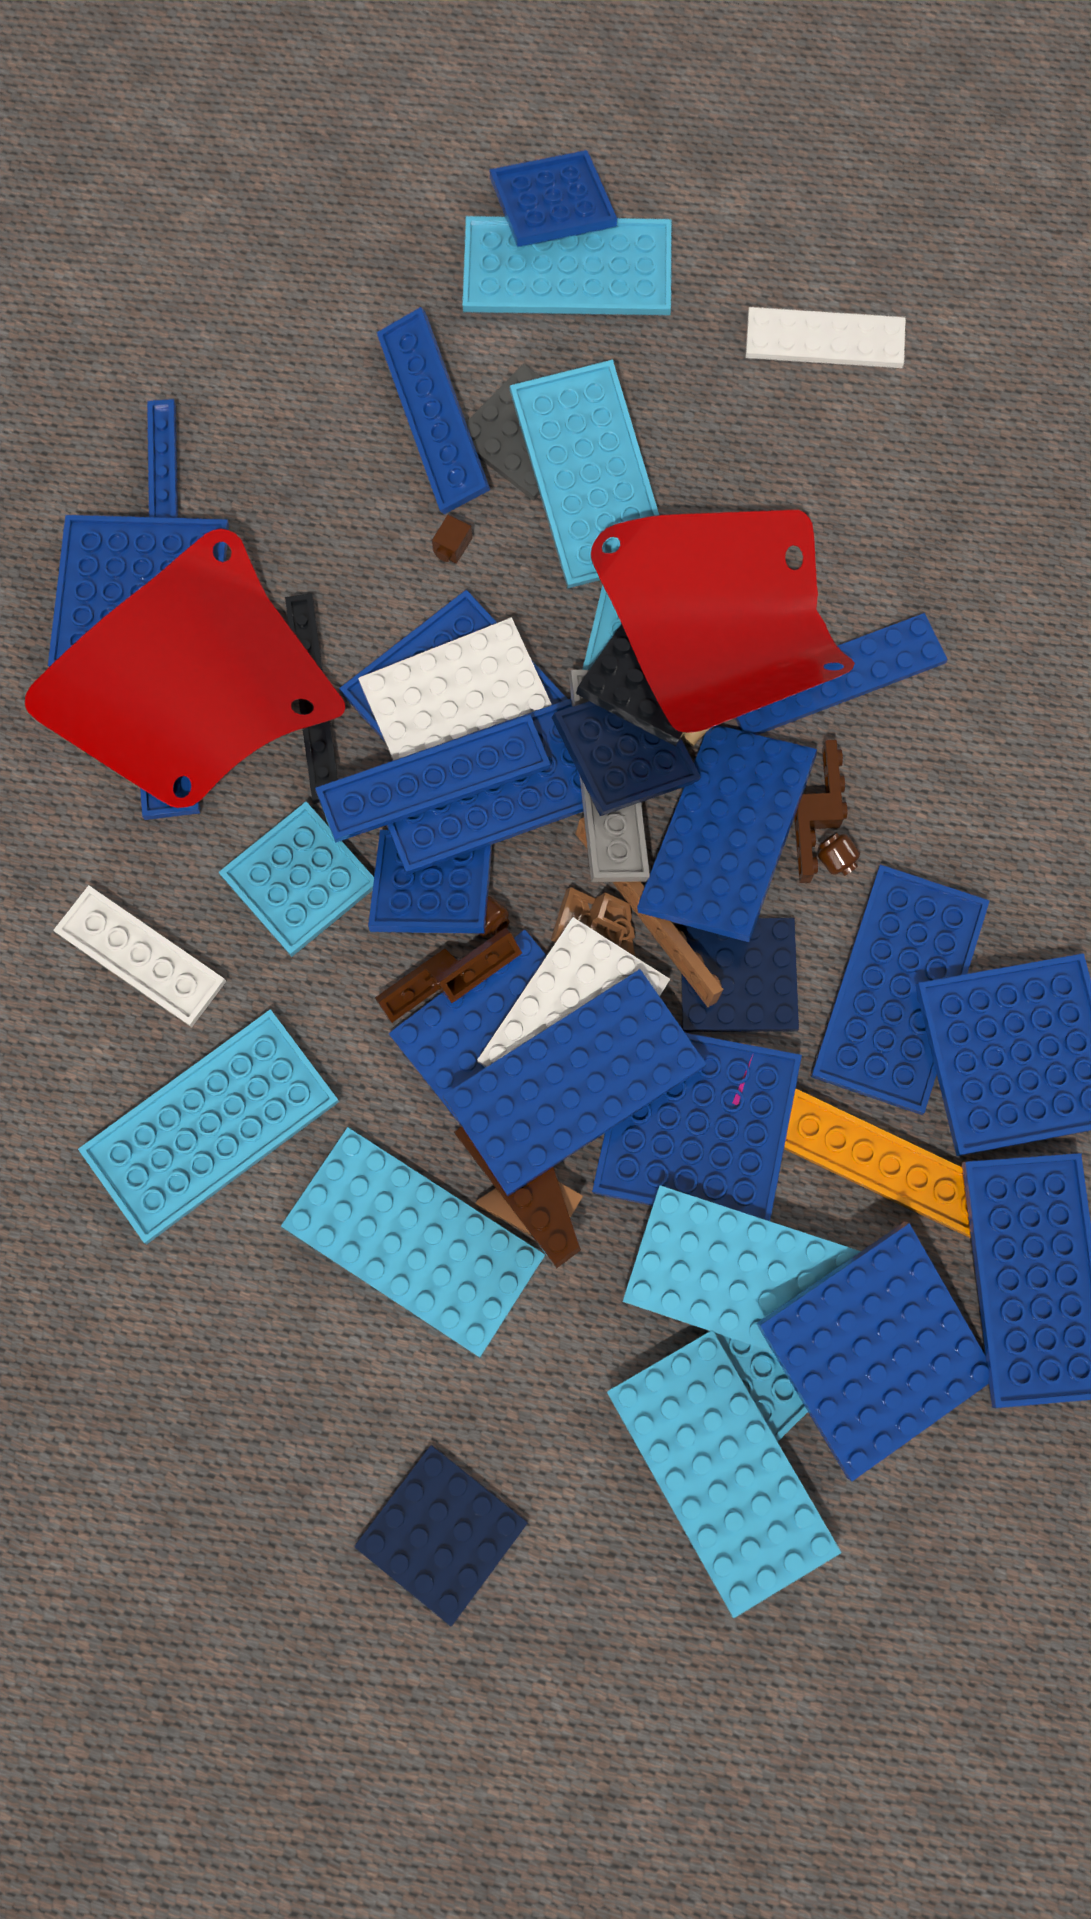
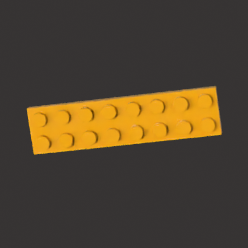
(878, 1161)

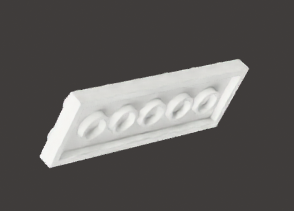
(825, 337)
(140, 956)

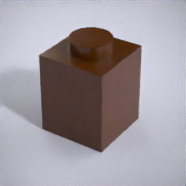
(451, 539)

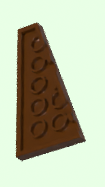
(538, 1207)

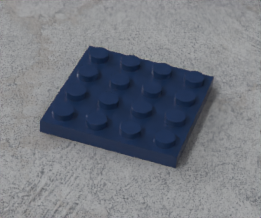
(620, 759)
(754, 976)
(441, 1535)

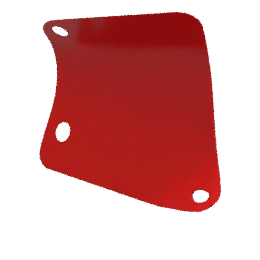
(719, 610)

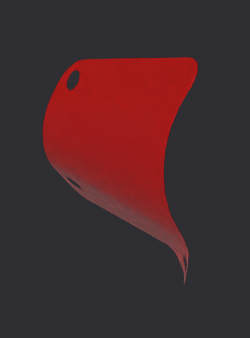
(184, 677)

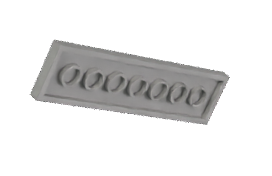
(616, 839)

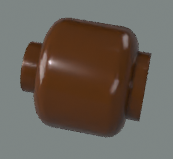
(839, 854)
(496, 918)

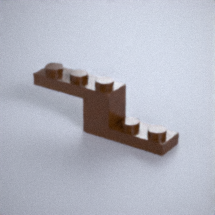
(820, 811)
(448, 975)

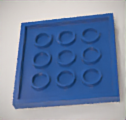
(552, 198)
(432, 900)

